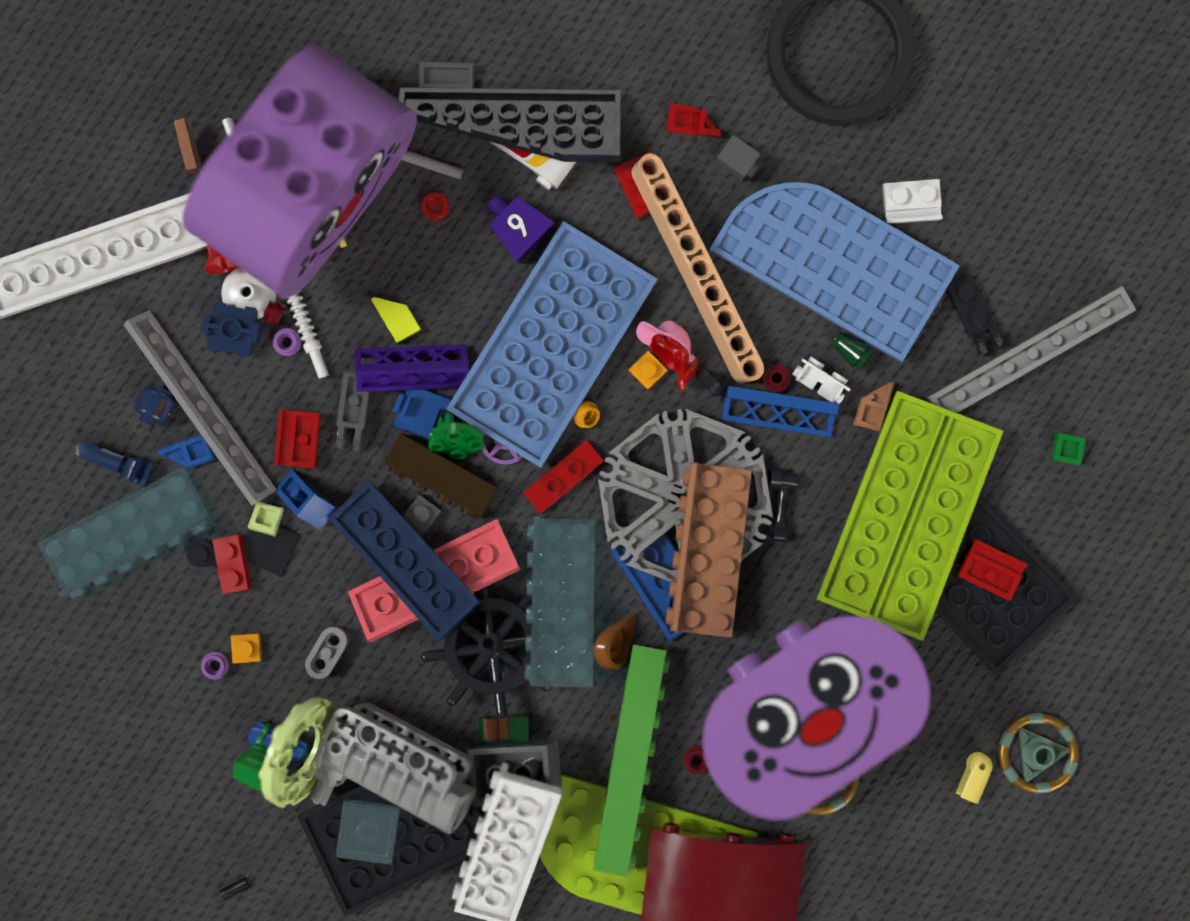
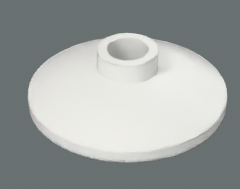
(233, 288)

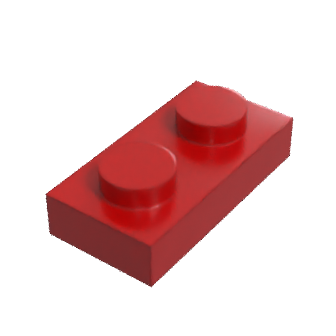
(232, 564)

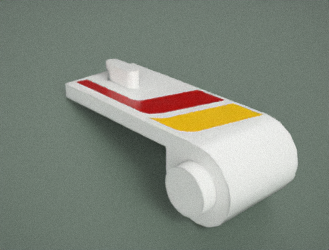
(549, 171)

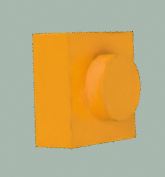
(647, 370)
(246, 648)

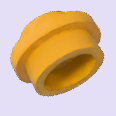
(586, 415)

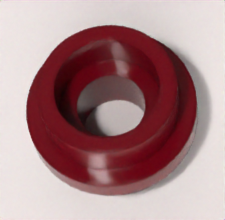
(274, 311)
(769, 384)
(689, 765)

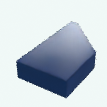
(189, 452)

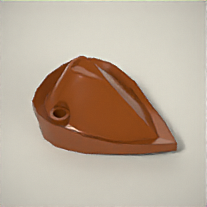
(615, 643)

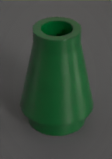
(852, 350)

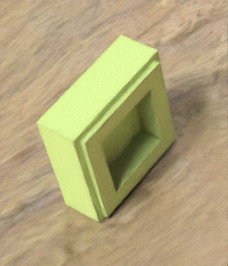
(266, 518)

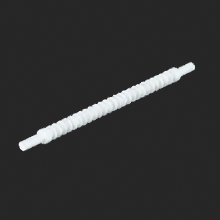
(311, 344)

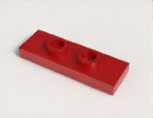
(563, 476)

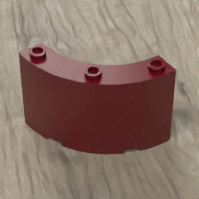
(721, 876)

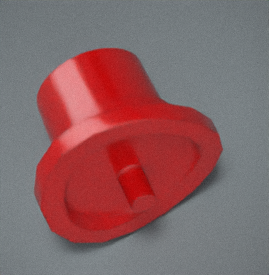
(218, 263)

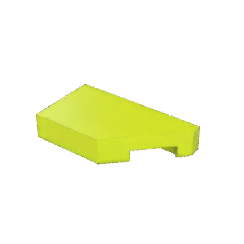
(397, 319)

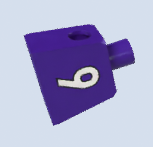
(518, 225)

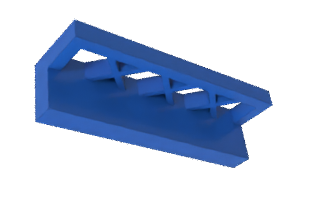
(779, 400)

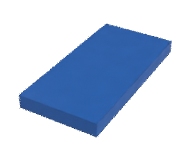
(652, 589)

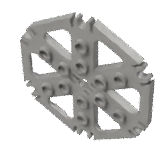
(658, 487)

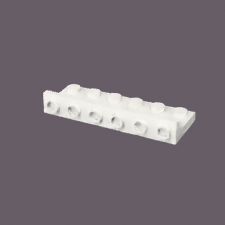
(505, 847)

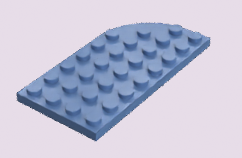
(837, 262)

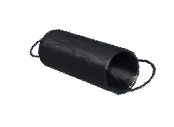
(234, 888)

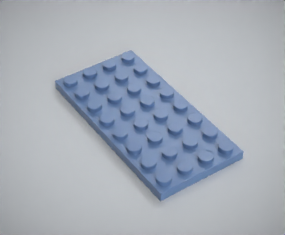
(552, 344)

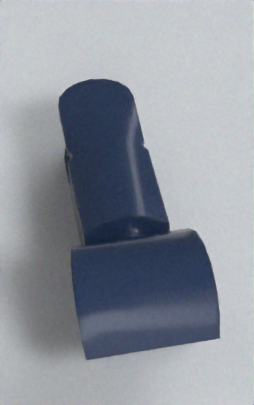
(129, 467)

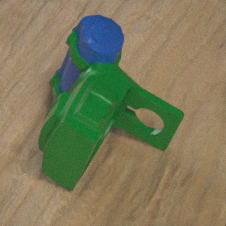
(249, 763)

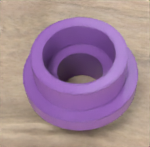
(278, 342)
(207, 669)

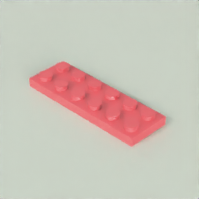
(475, 558)

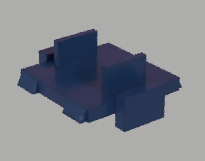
(232, 329)

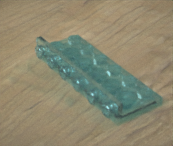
(126, 532)
(561, 603)

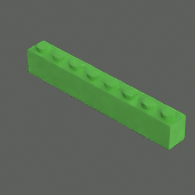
(630, 759)

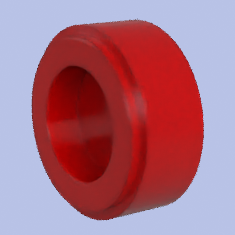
(435, 206)

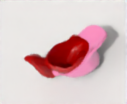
(672, 347)

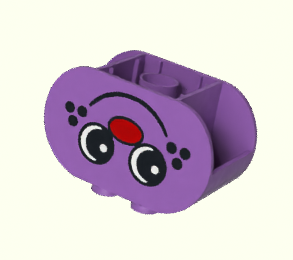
(299, 170)
(814, 714)

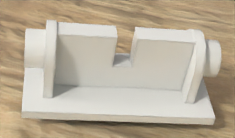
(831, 385)

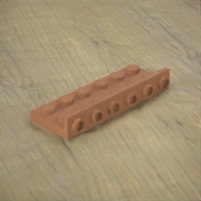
(709, 550)

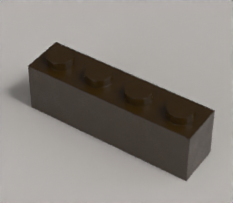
(441, 475)

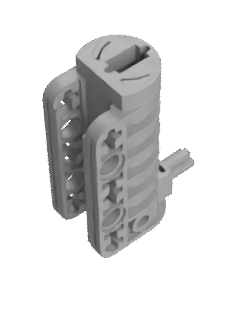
(393, 767)

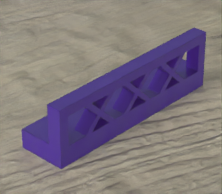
(412, 372)

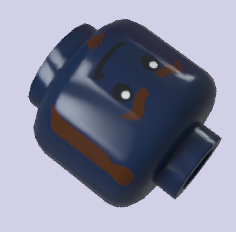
(155, 405)

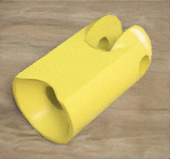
(975, 777)

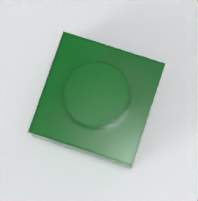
(1068, 449)

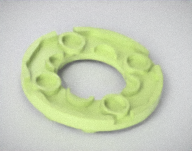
(292, 789)

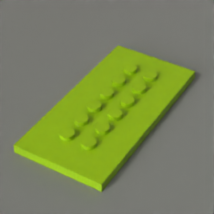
(909, 515)

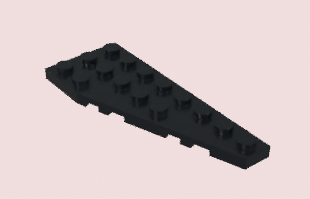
(538, 121)

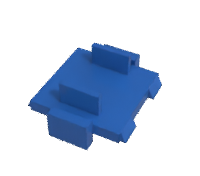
(420, 411)

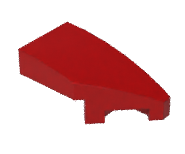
(690, 121)

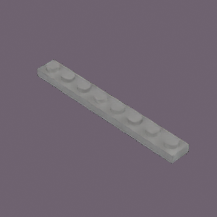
(1034, 351)
(200, 407)

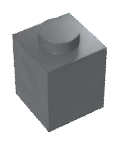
(738, 158)

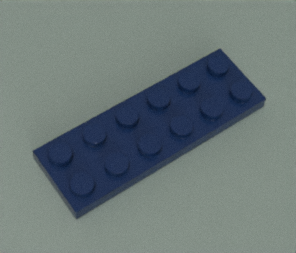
(404, 560)

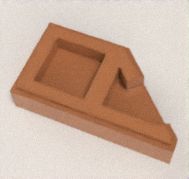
(188, 147)
(873, 408)

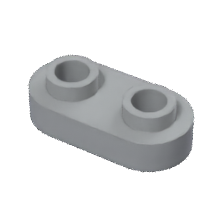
(326, 651)

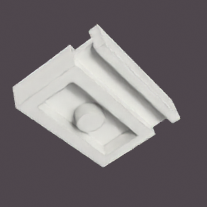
(912, 201)

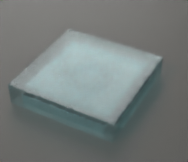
(368, 831)

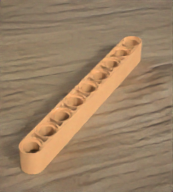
(697, 255)

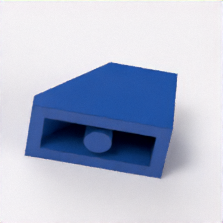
(305, 500)

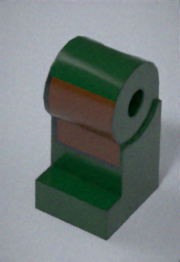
(511, 728)

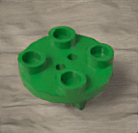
(455, 438)

